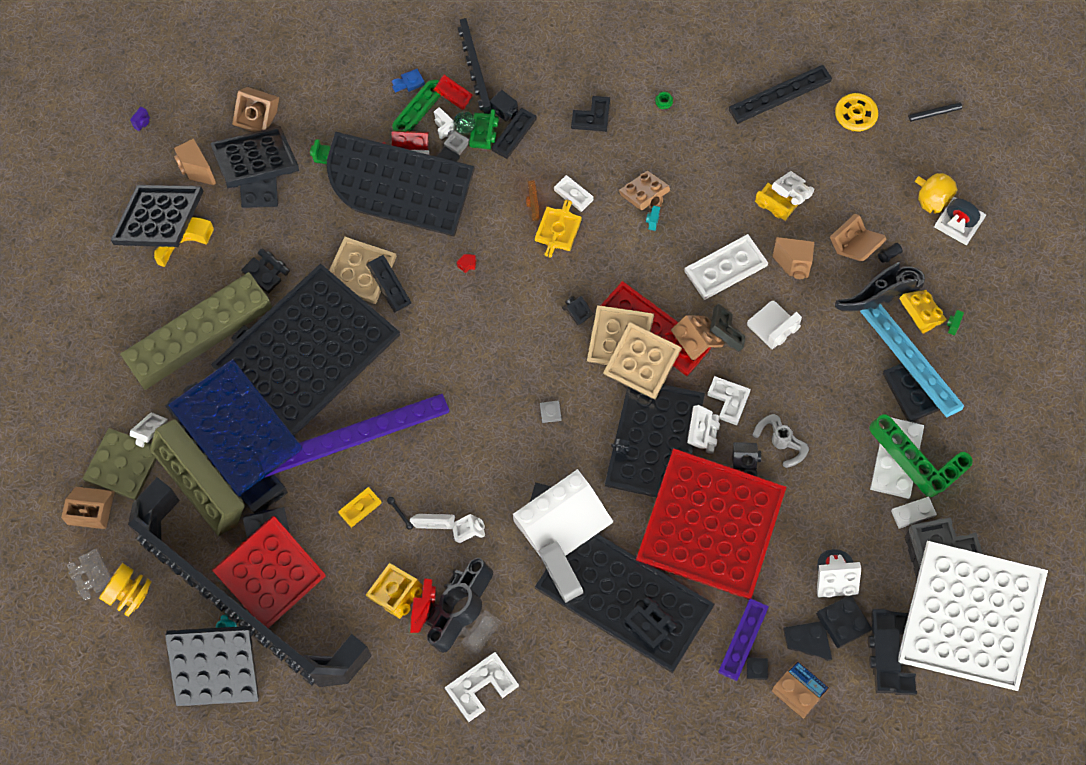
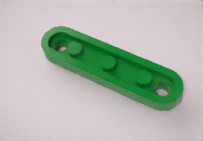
(417, 107)

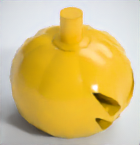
(936, 192)

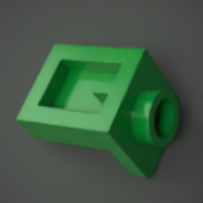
(319, 152)

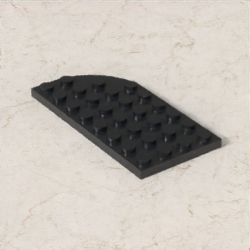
(398, 183)

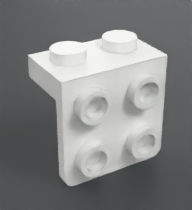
(774, 324)

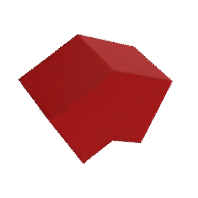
(467, 262)

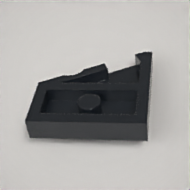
(809, 639)

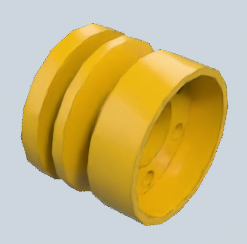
(125, 589)

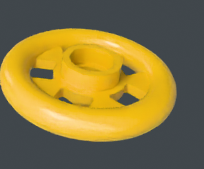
(850, 124)

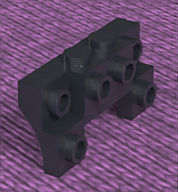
(885, 653)

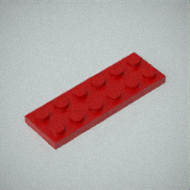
(627, 298)

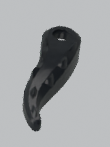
(884, 288)

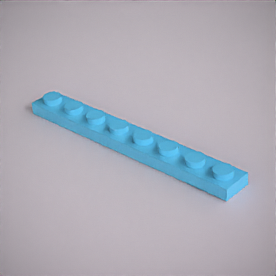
(913, 360)

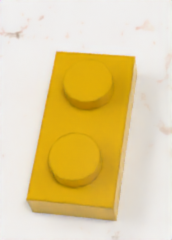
(359, 507)

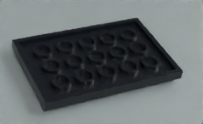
(653, 432)

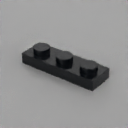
(514, 133)
(388, 283)

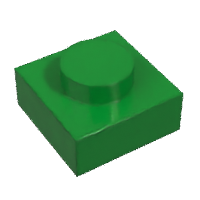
(954, 322)

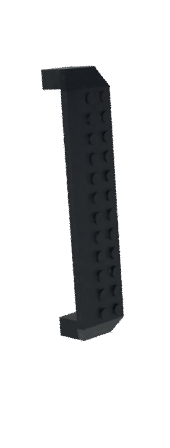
(323, 671)

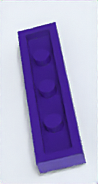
(743, 639)

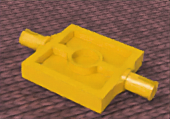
(558, 228)

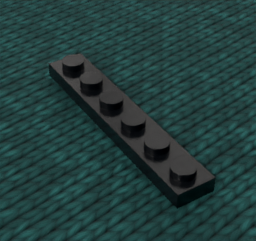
(475, 73)
(780, 94)

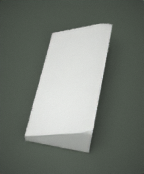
(433, 521)

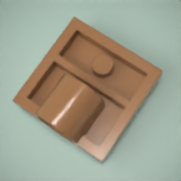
(645, 191)

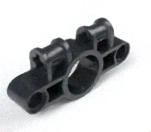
(446, 624)

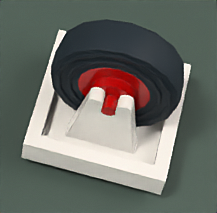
(960, 220)
(837, 574)

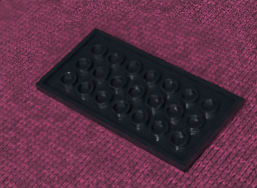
(616, 585)

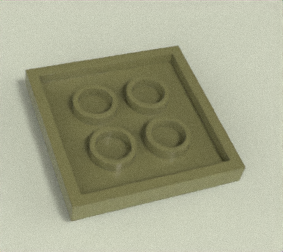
(120, 465)

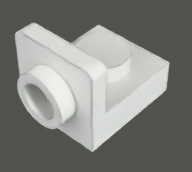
(444, 122)
(468, 527)

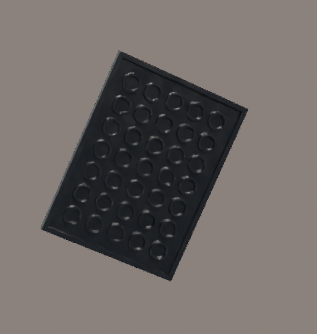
(310, 347)

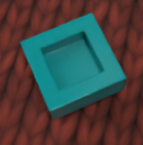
(653, 217)

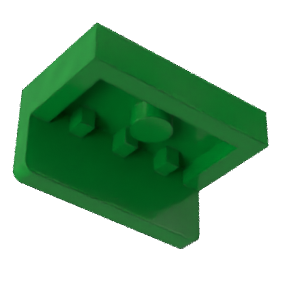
(483, 133)

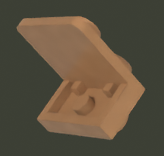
(855, 241)
(695, 335)

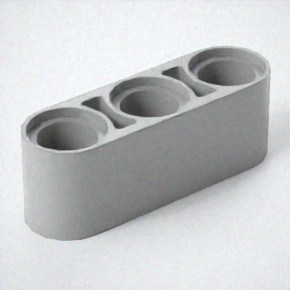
(560, 571)

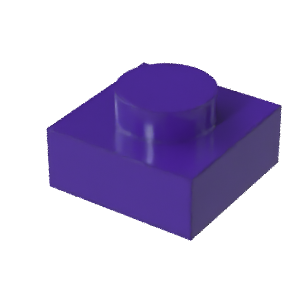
(140, 119)

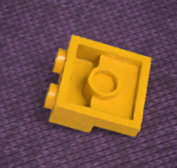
(395, 591)

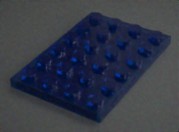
(235, 427)

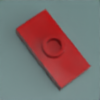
(453, 92)

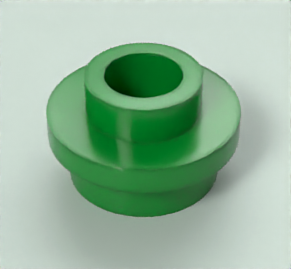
(664, 96)

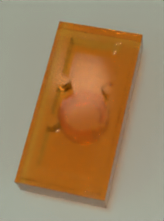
(532, 201)

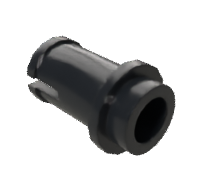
(890, 252)

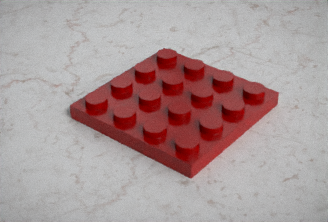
(269, 572)

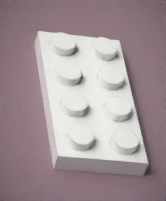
(726, 267)
(888, 475)

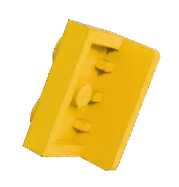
(779, 205)

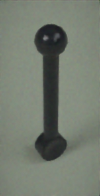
(391, 501)

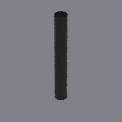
(936, 111)

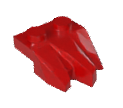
(422, 606)

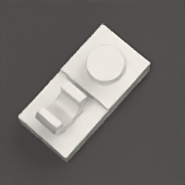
(145, 429)

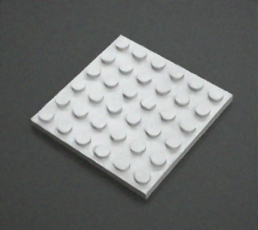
(972, 615)

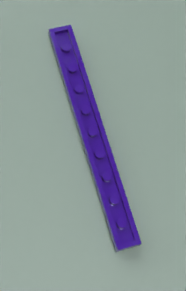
(366, 431)

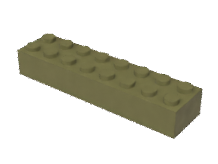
(196, 331)

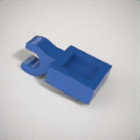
(409, 80)

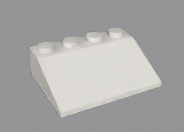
(563, 514)

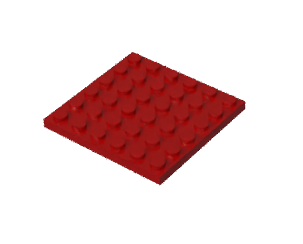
(711, 524)

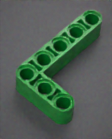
(917, 459)

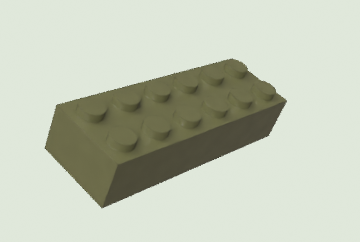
(197, 477)

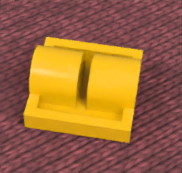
(923, 310)

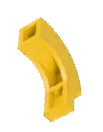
(197, 230)

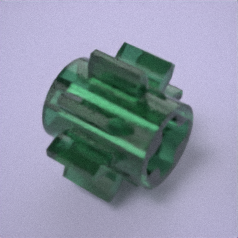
(464, 122)

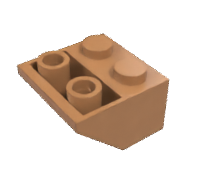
(88, 507)

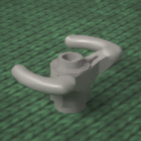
(783, 438)

